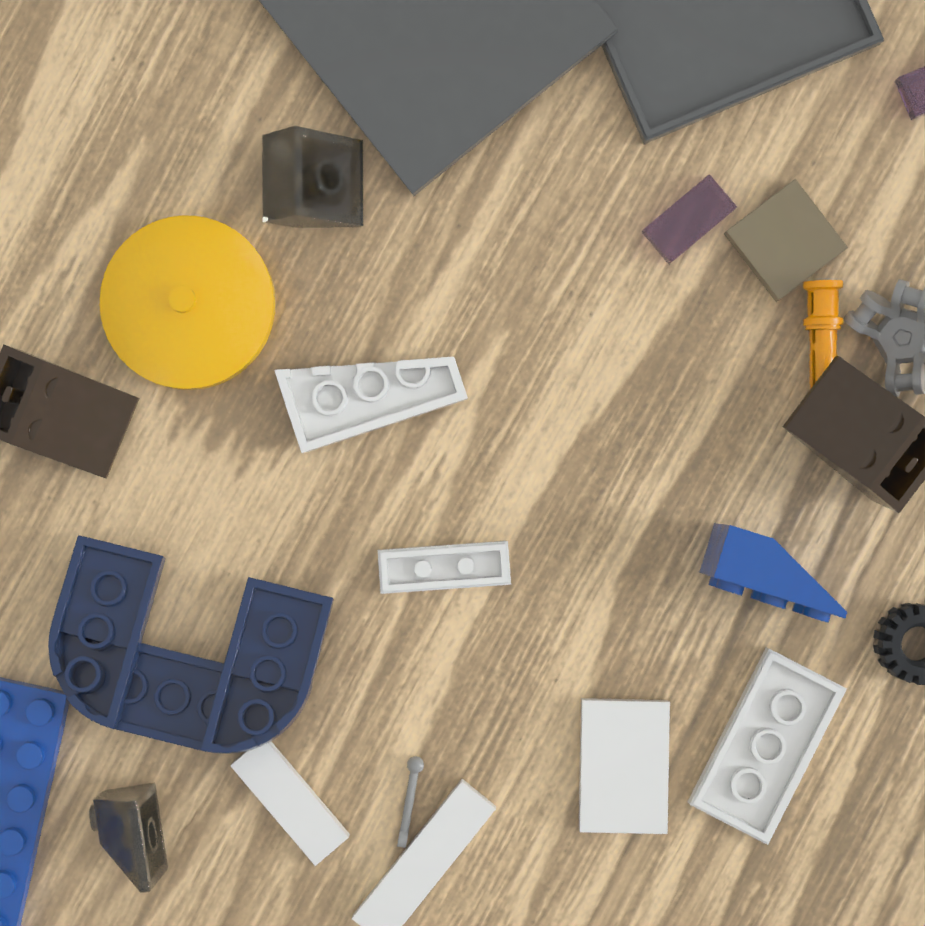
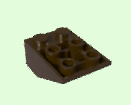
(61, 412)
(863, 434)

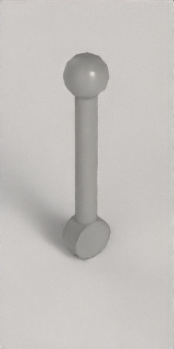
(415, 766)

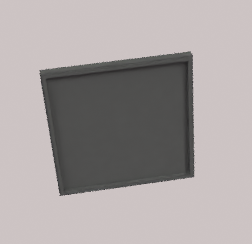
(709, 55)
(438, 73)

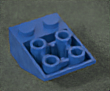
(754, 561)

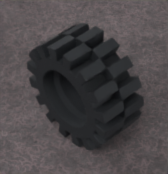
(890, 642)

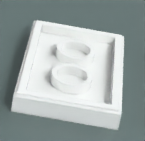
(624, 766)

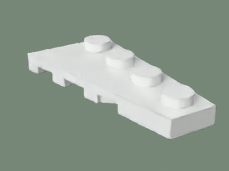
(351, 400)

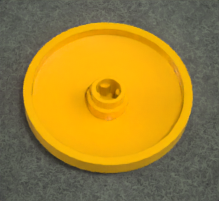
(187, 302)

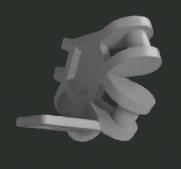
(898, 336)

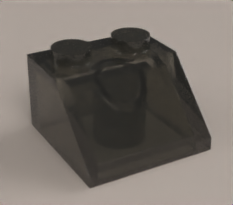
(312, 179)

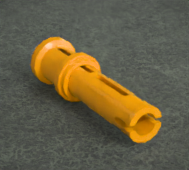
(822, 324)

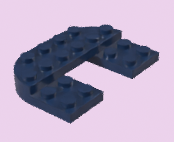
(171, 693)

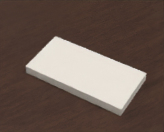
(766, 745)

